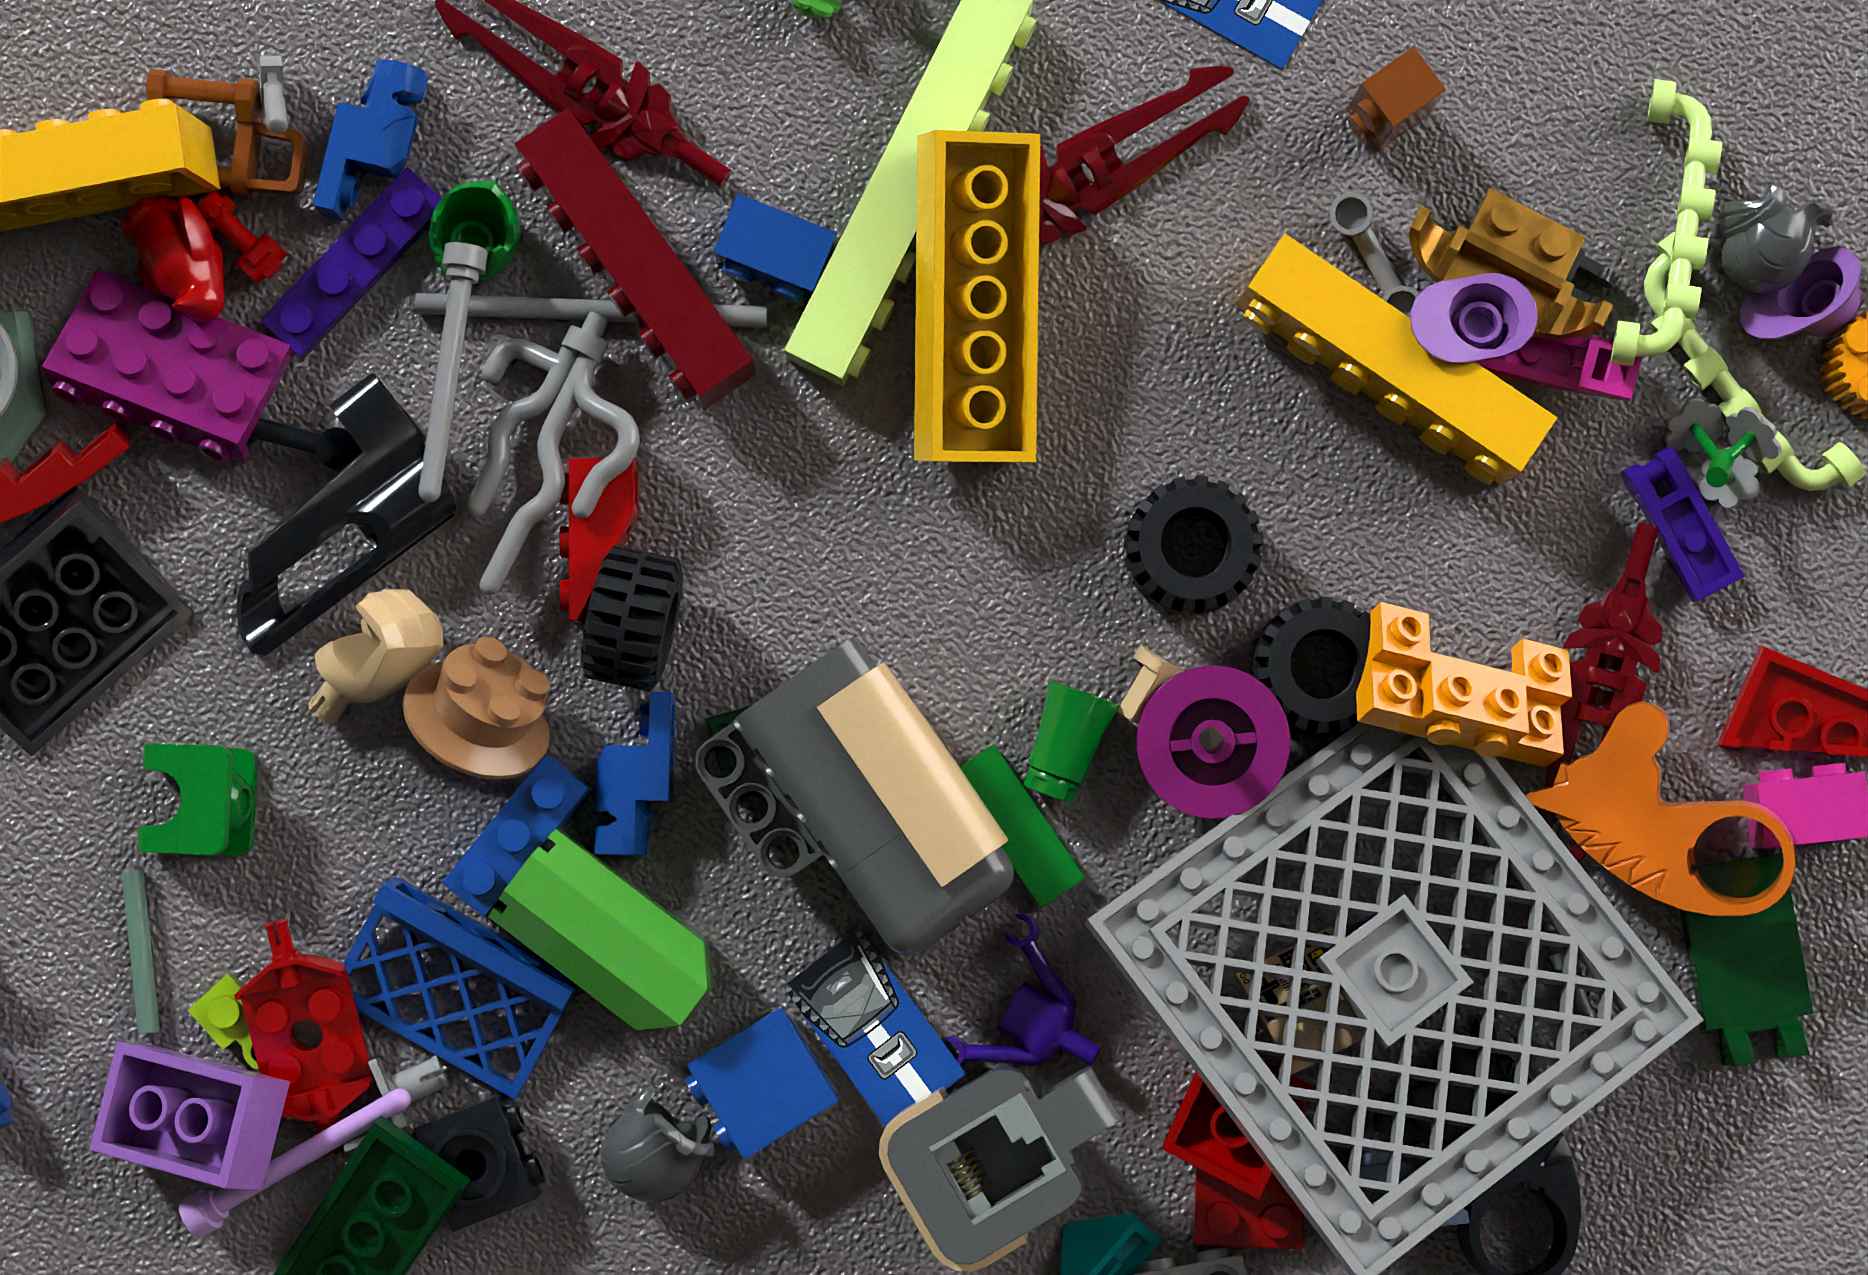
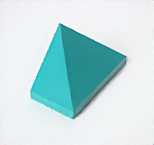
(1106, 1246)

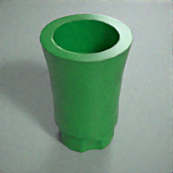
(1067, 740)

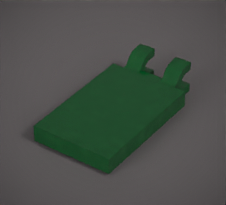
(1748, 966)

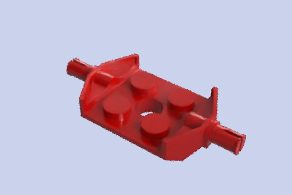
(314, 989)

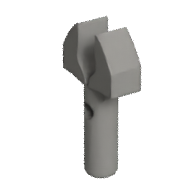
(272, 93)

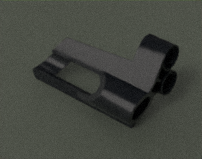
(372, 491)

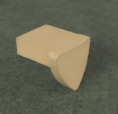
(1150, 678)

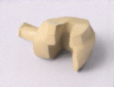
(366, 667)

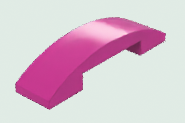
(1569, 365)

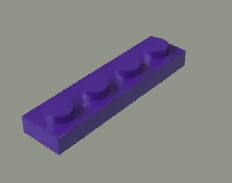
(353, 263)

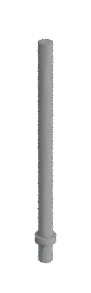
(569, 309)

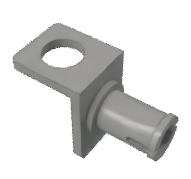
(408, 1079)

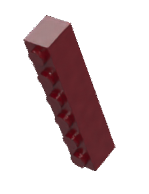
(635, 260)

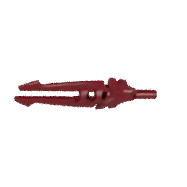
(632, 113)
(1065, 183)
(1616, 637)

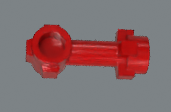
(259, 256)

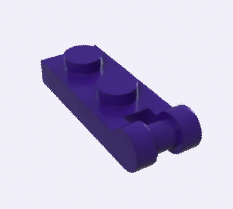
(1684, 525)

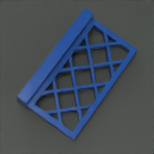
(480, 948)

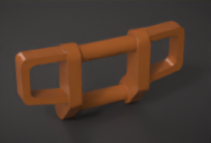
(249, 132)

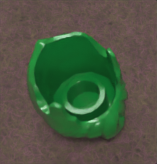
(478, 216)

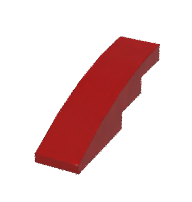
(57, 472)

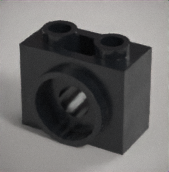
(510, 1172)

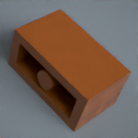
(1394, 100)

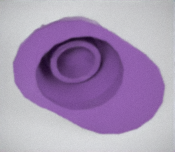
(1815, 303)
(1473, 318)

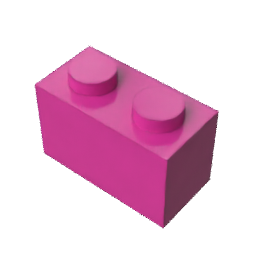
(1813, 808)

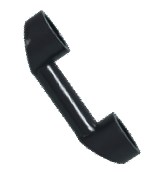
(333, 446)

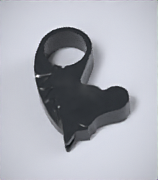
(1547, 1171)

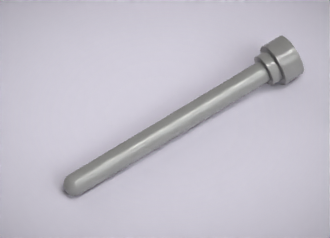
(463, 266)

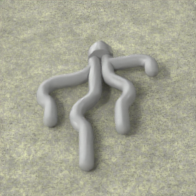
(563, 388)

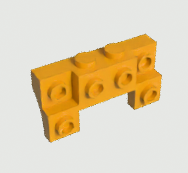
(1461, 700)

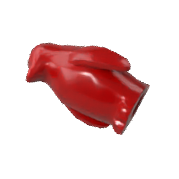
(177, 255)

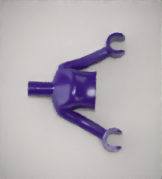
(1033, 1018)

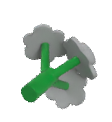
(1726, 472)

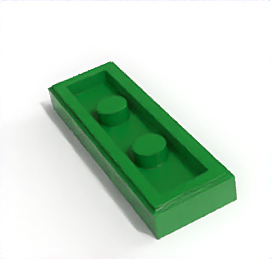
(1032, 843)

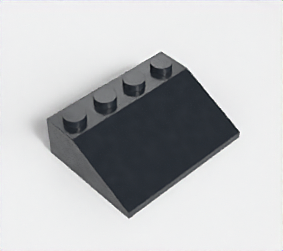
(73, 616)

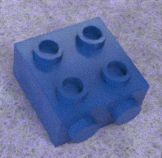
(761, 1083)

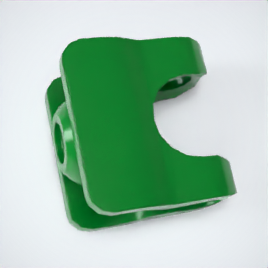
(215, 802)

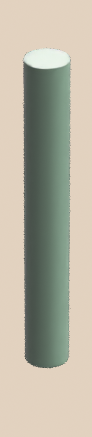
(140, 952)

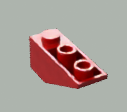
(592, 538)

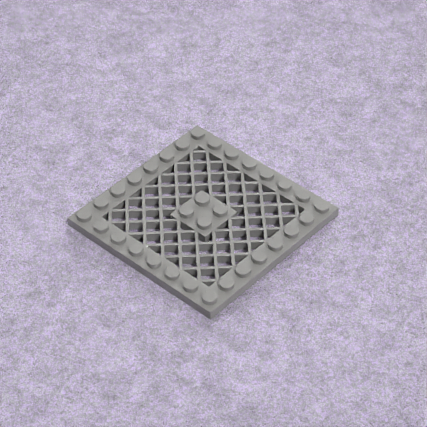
(1393, 979)

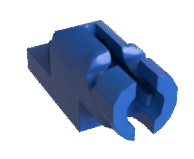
(370, 137)
(634, 777)

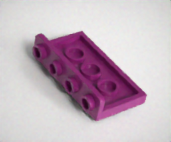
(164, 369)

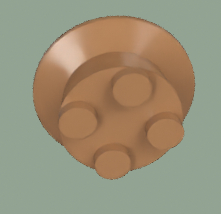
(480, 711)

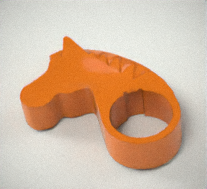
(1618, 818)

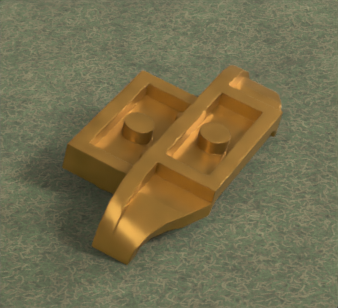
(1518, 244)

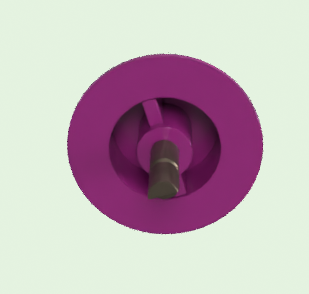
(1213, 742)

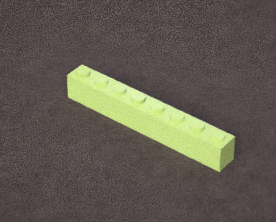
(883, 227)

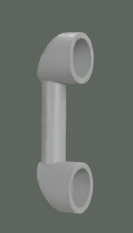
(1353, 218)

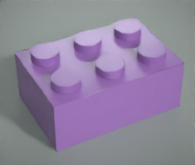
(189, 1116)

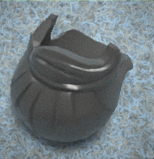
(1767, 241)
(651, 1153)

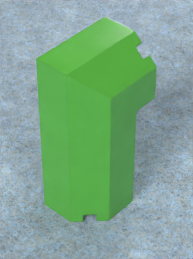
(607, 936)

